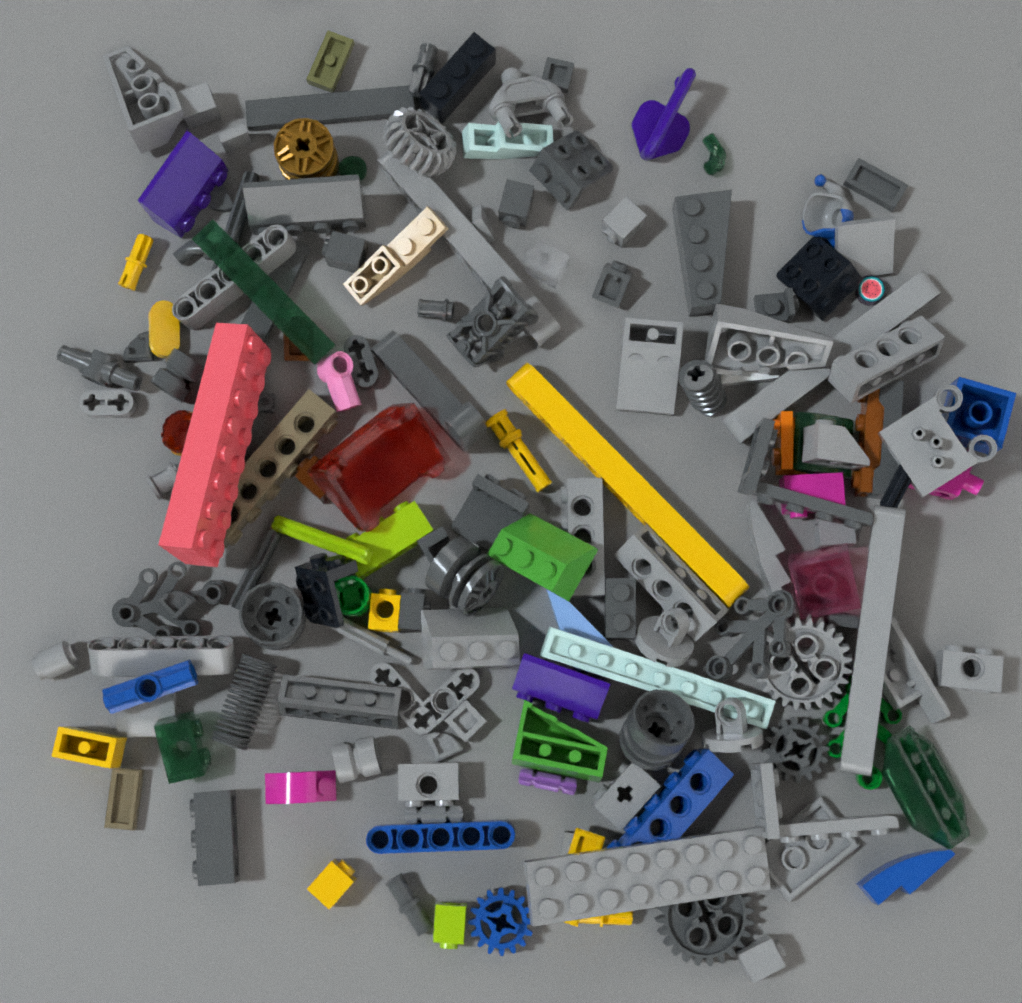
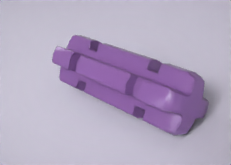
(547, 781)

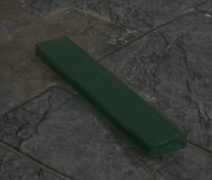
(264, 292)

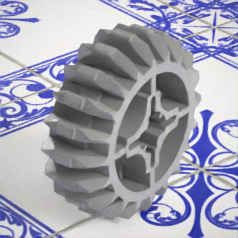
(419, 141)

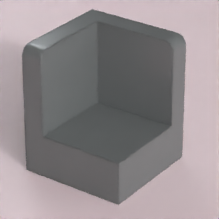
(433, 543)

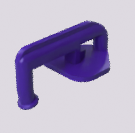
(659, 127)

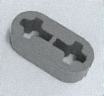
(107, 397)

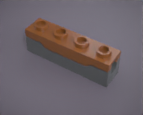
(877, 412)

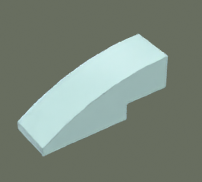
(490, 141)

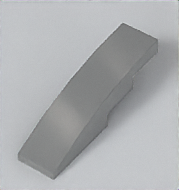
(765, 549)

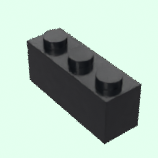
(458, 77)

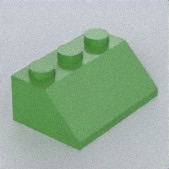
(543, 554)

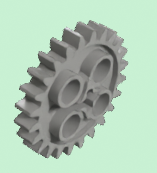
(824, 648)

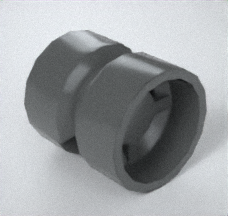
(177, 375)

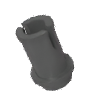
(436, 309)

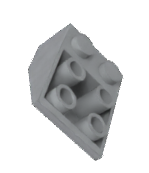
(649, 365)

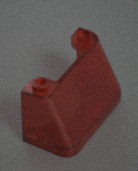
(379, 463)

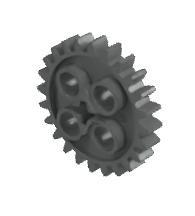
(679, 926)

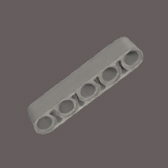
(226, 290)
(151, 653)

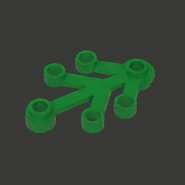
(882, 734)

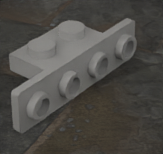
(908, 680)

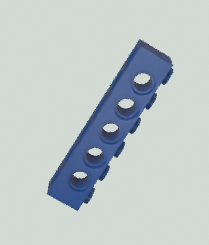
(712, 778)

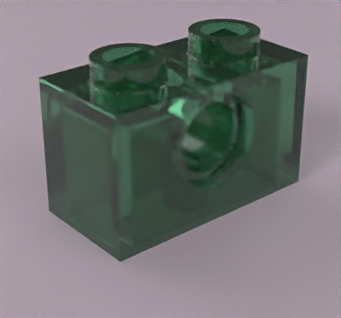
(177, 763)

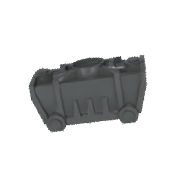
(503, 330)

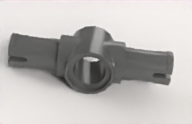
(99, 368)

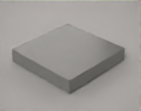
(867, 244)

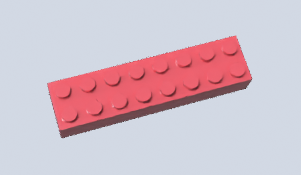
(216, 446)

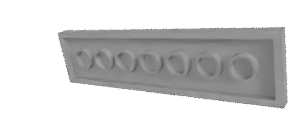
(646, 875)

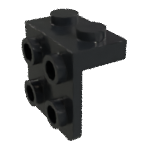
(820, 277)
(318, 590)

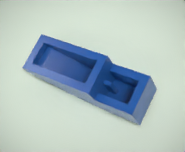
(904, 873)

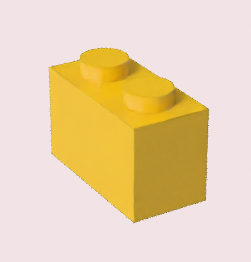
(89, 747)

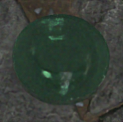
(353, 166)

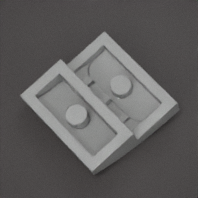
(140, 719)

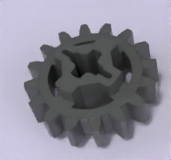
(802, 762)

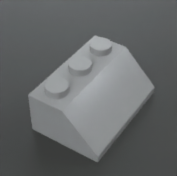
(468, 642)

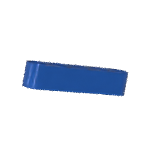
(427, 844)

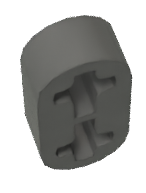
(368, 361)

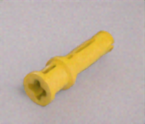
(507, 440)

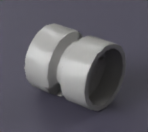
(356, 759)

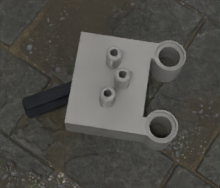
(928, 449)

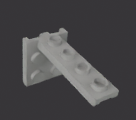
(768, 811)

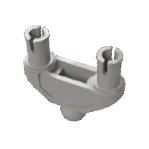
(524, 97)

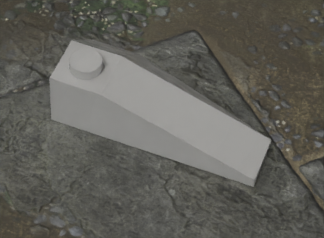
(145, 100)
(752, 342)

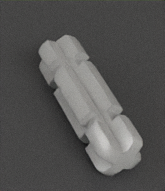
(433, 814)

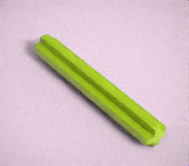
(322, 539)

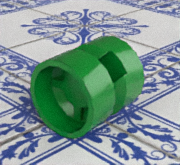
(353, 596)

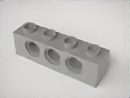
(885, 358)
(589, 492)
(658, 566)

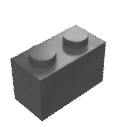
(620, 609)

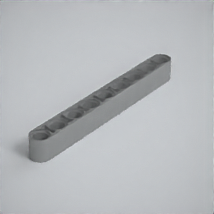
(467, 242)
(798, 383)
(872, 640)

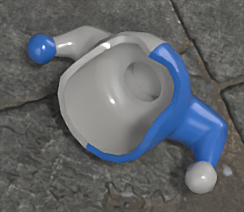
(825, 210)

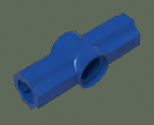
(133, 691)

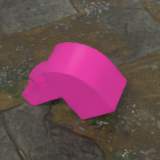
(300, 787)

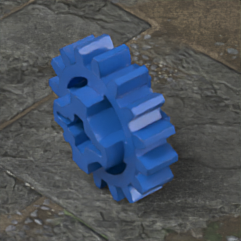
(487, 916)

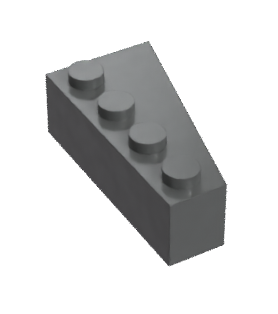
(701, 237)

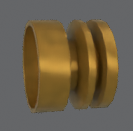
(312, 136)

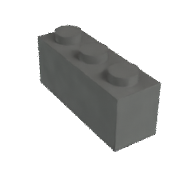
(215, 837)

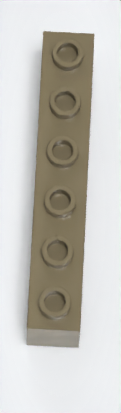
(270, 452)

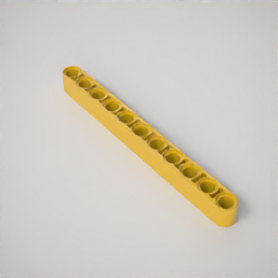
(626, 483)

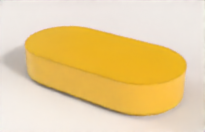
(163, 329)

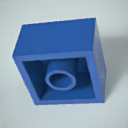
(982, 412)

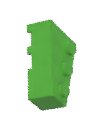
(556, 748)

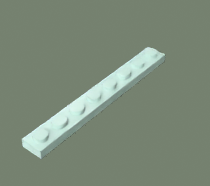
(653, 675)

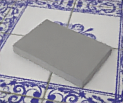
(801, 863)

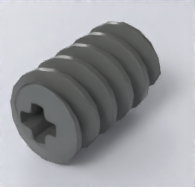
(703, 387)

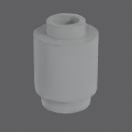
(55, 660)

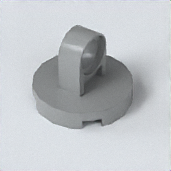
(665, 638)
(729, 733)

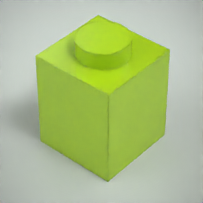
(449, 924)

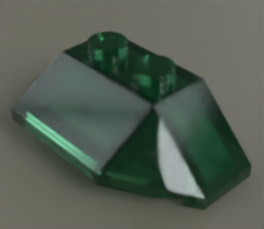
(925, 788)

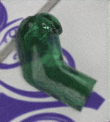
(717, 155)

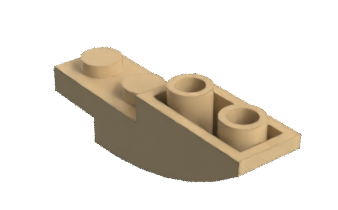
(396, 258)

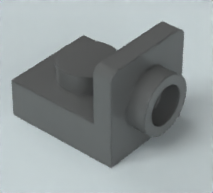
(612, 283)
(777, 305)

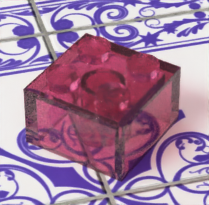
(824, 581)

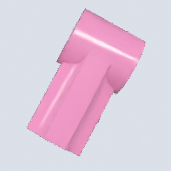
(339, 382)

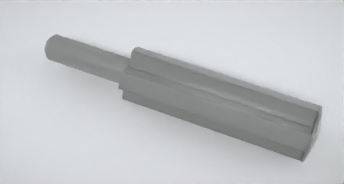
(371, 640)

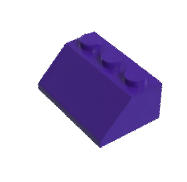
(183, 185)
(560, 688)

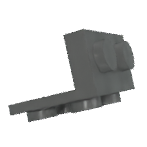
(570, 167)
(488, 511)

